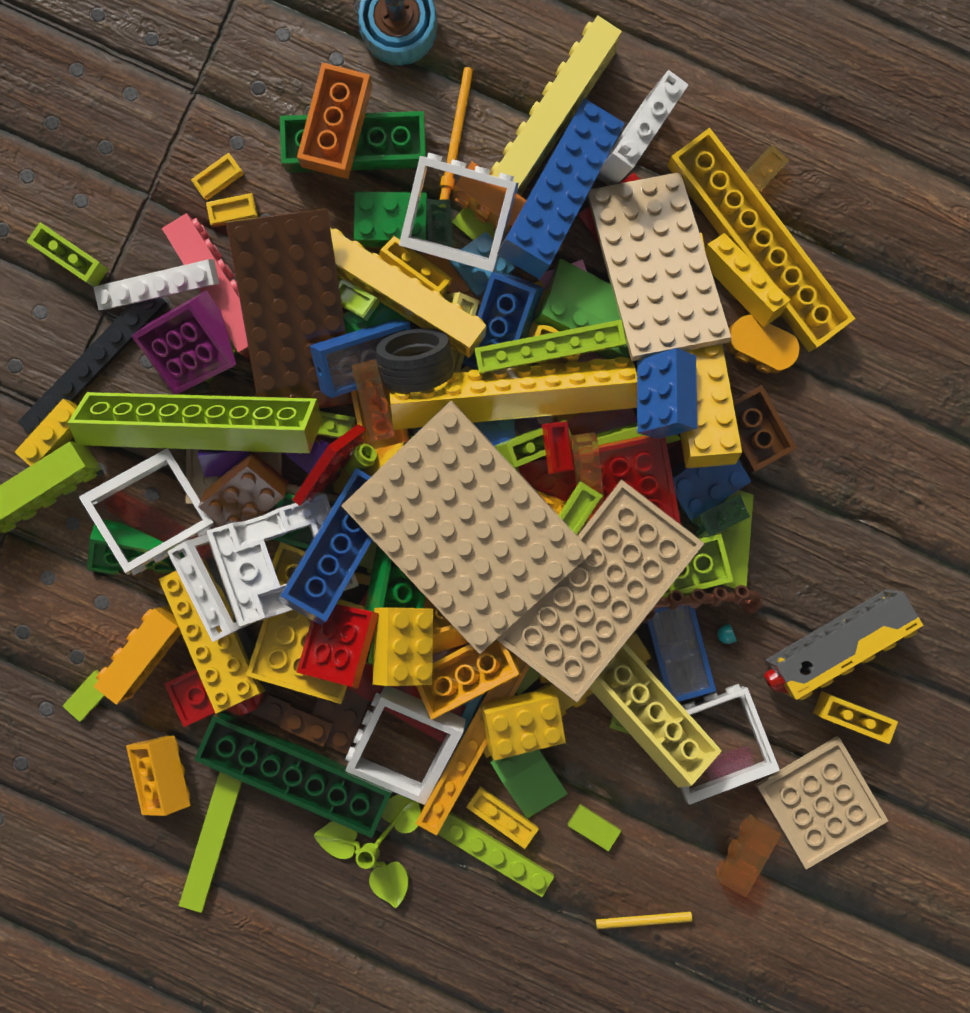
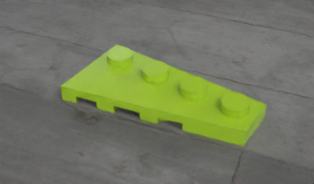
(737, 543)

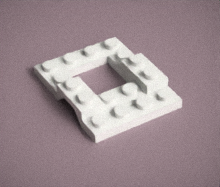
(246, 563)

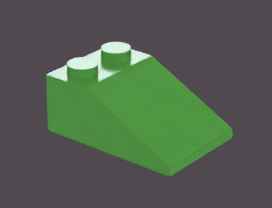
(529, 781)

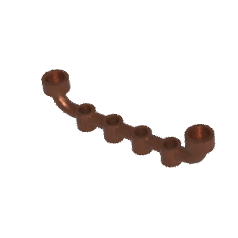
(749, 599)

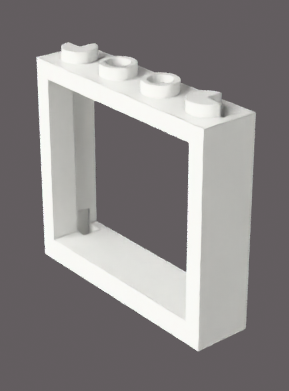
(642, 128)
(446, 252)
(124, 480)
(201, 588)
(742, 776)
(389, 779)

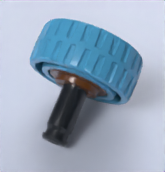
(398, 29)

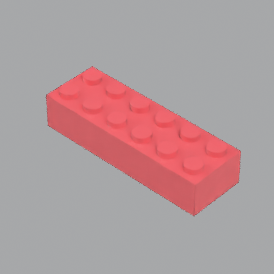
(193, 245)

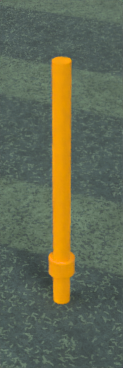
(447, 181)

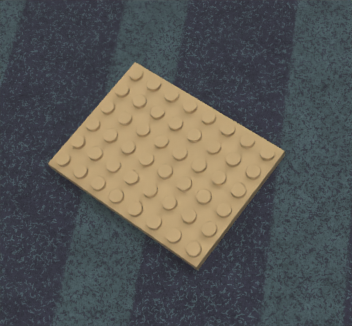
(466, 527)

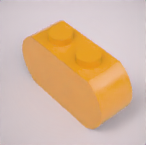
(765, 347)

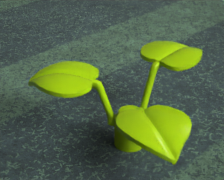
(387, 881)

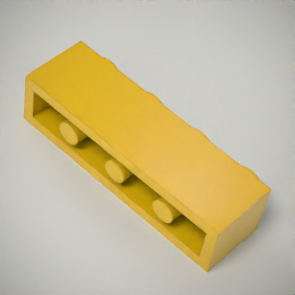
(745, 280)

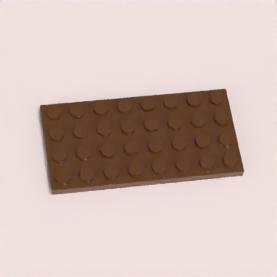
(287, 299)

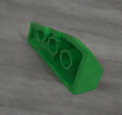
(131, 543)

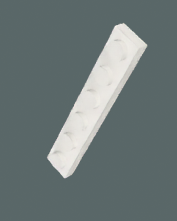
(157, 284)

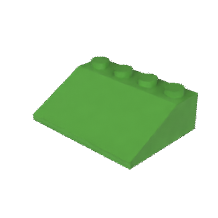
(578, 301)

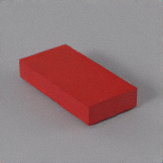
(557, 447)

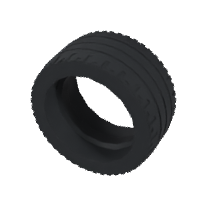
(414, 360)

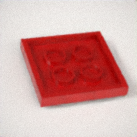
(327, 467)
(339, 646)

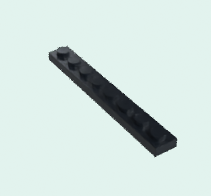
(93, 360)

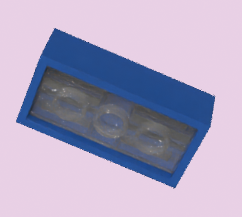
(336, 355)
(679, 652)

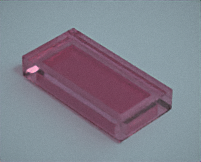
(729, 763)

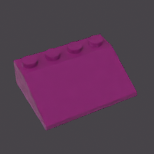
(187, 343)

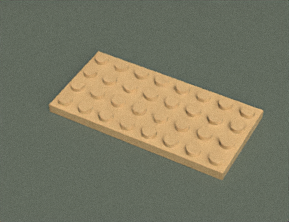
(657, 266)
(607, 596)

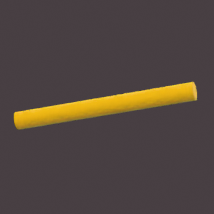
(643, 920)

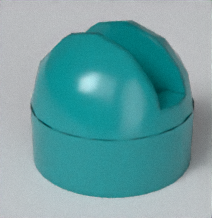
(726, 634)

